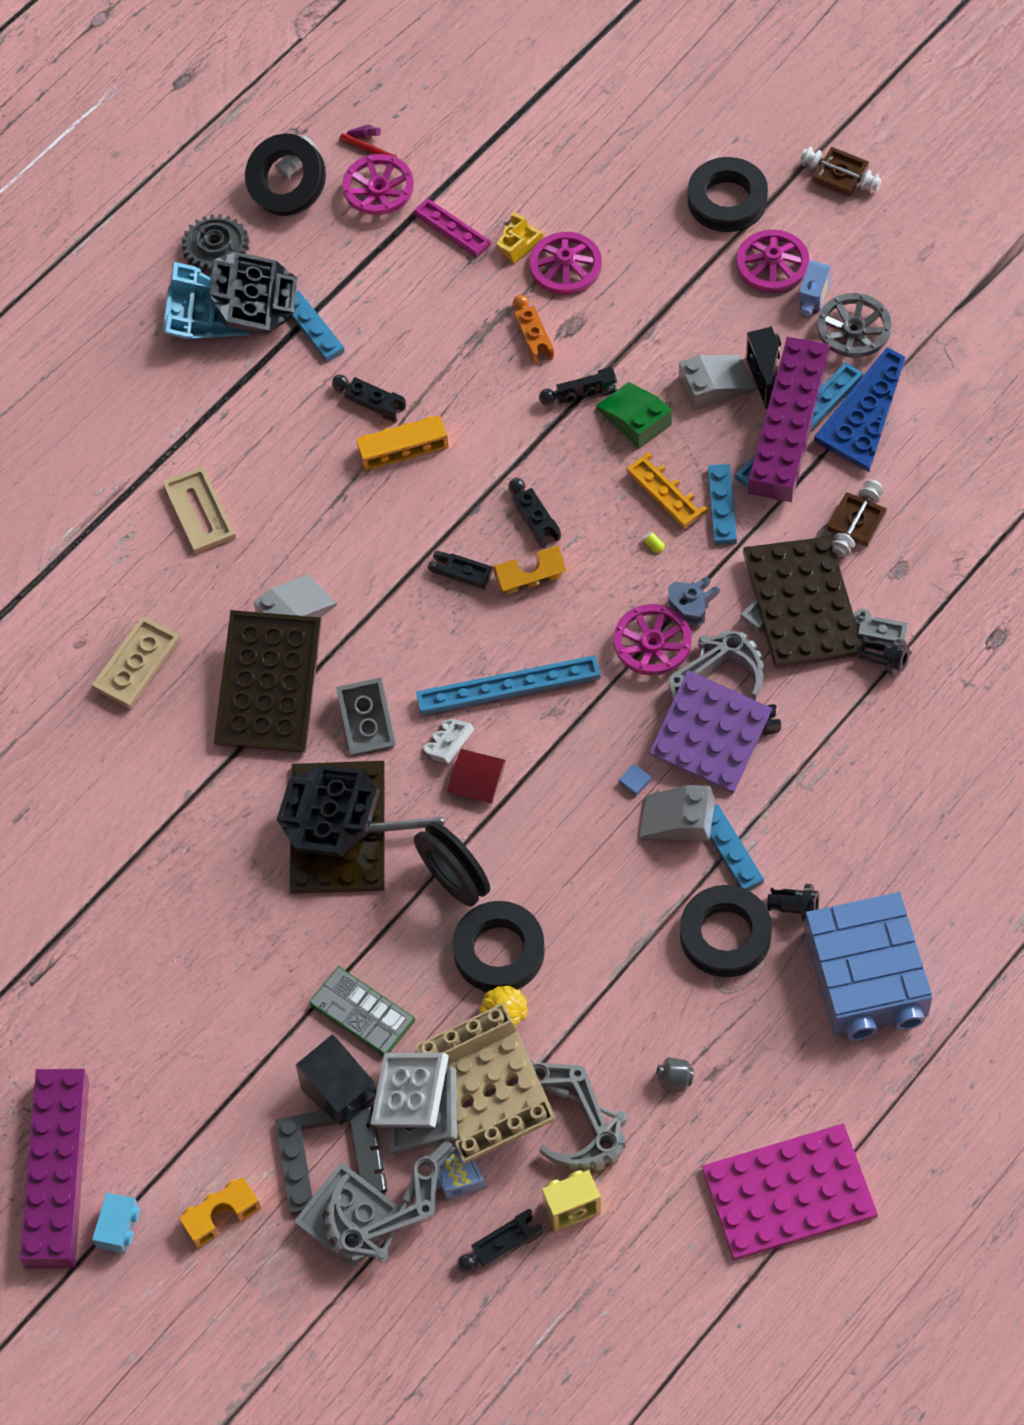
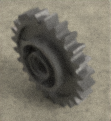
(213, 240)

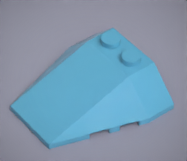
(187, 307)

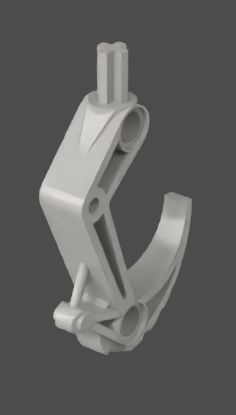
(719, 653)
(563, 1079)
(419, 1213)

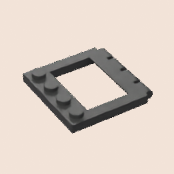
(294, 1157)

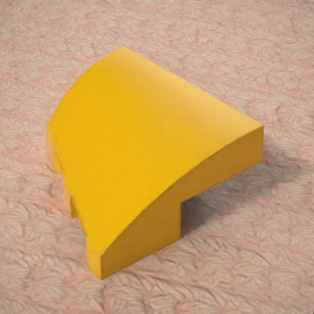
(518, 238)

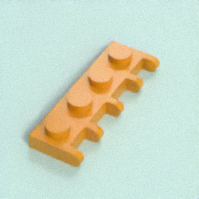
(665, 492)

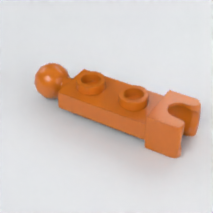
(532, 329)

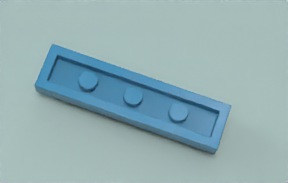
(316, 329)
(722, 504)
(733, 852)

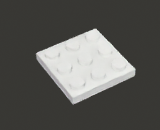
(409, 1090)

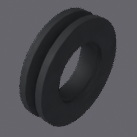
(266, 155)
(721, 217)
(452, 864)
(490, 916)
(722, 962)

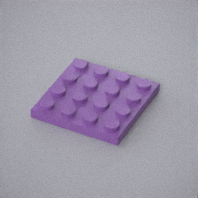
(710, 731)

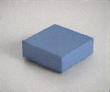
(635, 779)

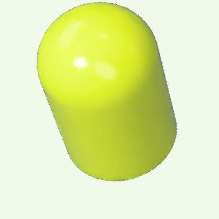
(654, 543)

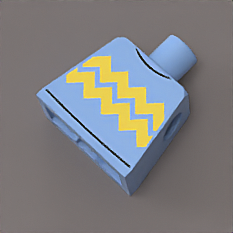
(814, 287)
(458, 1177)

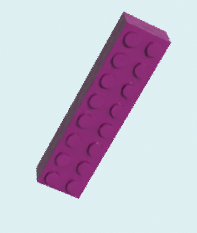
(788, 419)
(55, 1169)

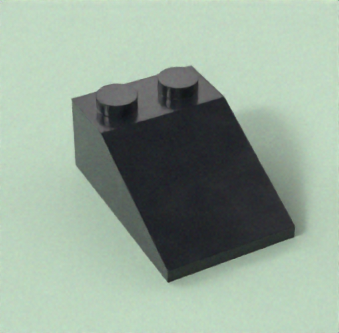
(762, 359)

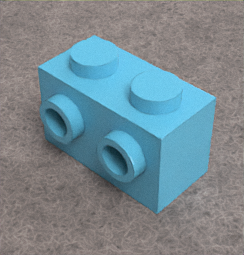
(116, 1223)

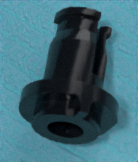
(894, 655)
(794, 900)

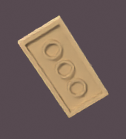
(136, 662)

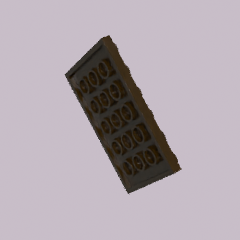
(802, 601)
(267, 681)
(357, 869)

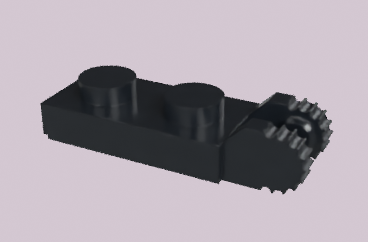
(461, 569)

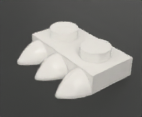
(449, 741)

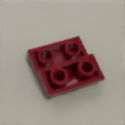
(476, 776)

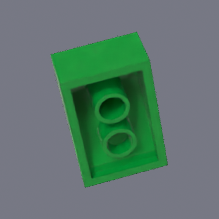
(636, 413)

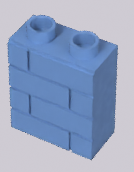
(868, 966)

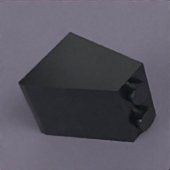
(335, 1080)

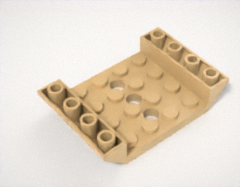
(486, 1057)

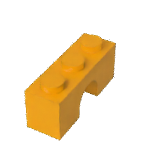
(510, 576)
(235, 1197)

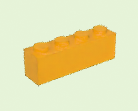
(402, 442)

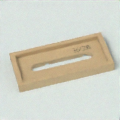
(200, 483)

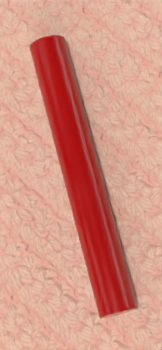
(363, 145)

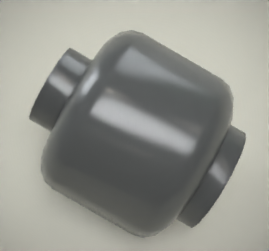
(675, 1074)

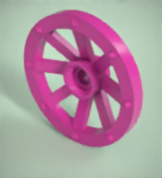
(378, 186)
(772, 258)
(565, 260)
(652, 637)

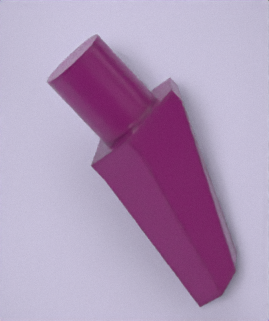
(364, 131)

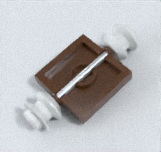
(840, 171)
(857, 518)

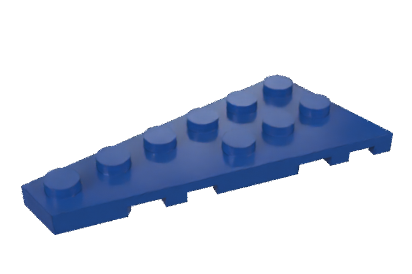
(860, 418)

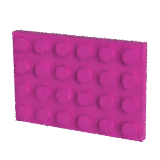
(789, 1191)

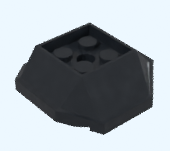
(251, 292)
(316, 795)

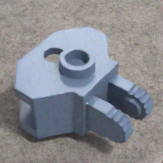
(691, 600)

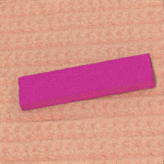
(452, 228)

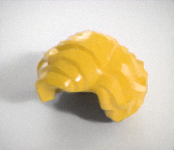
(513, 1000)

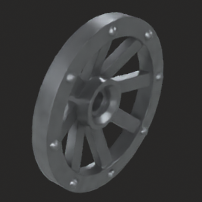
(854, 327)

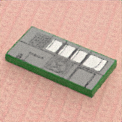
(362, 1011)

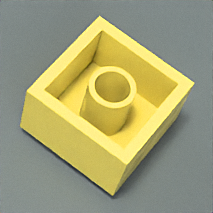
(571, 1200)

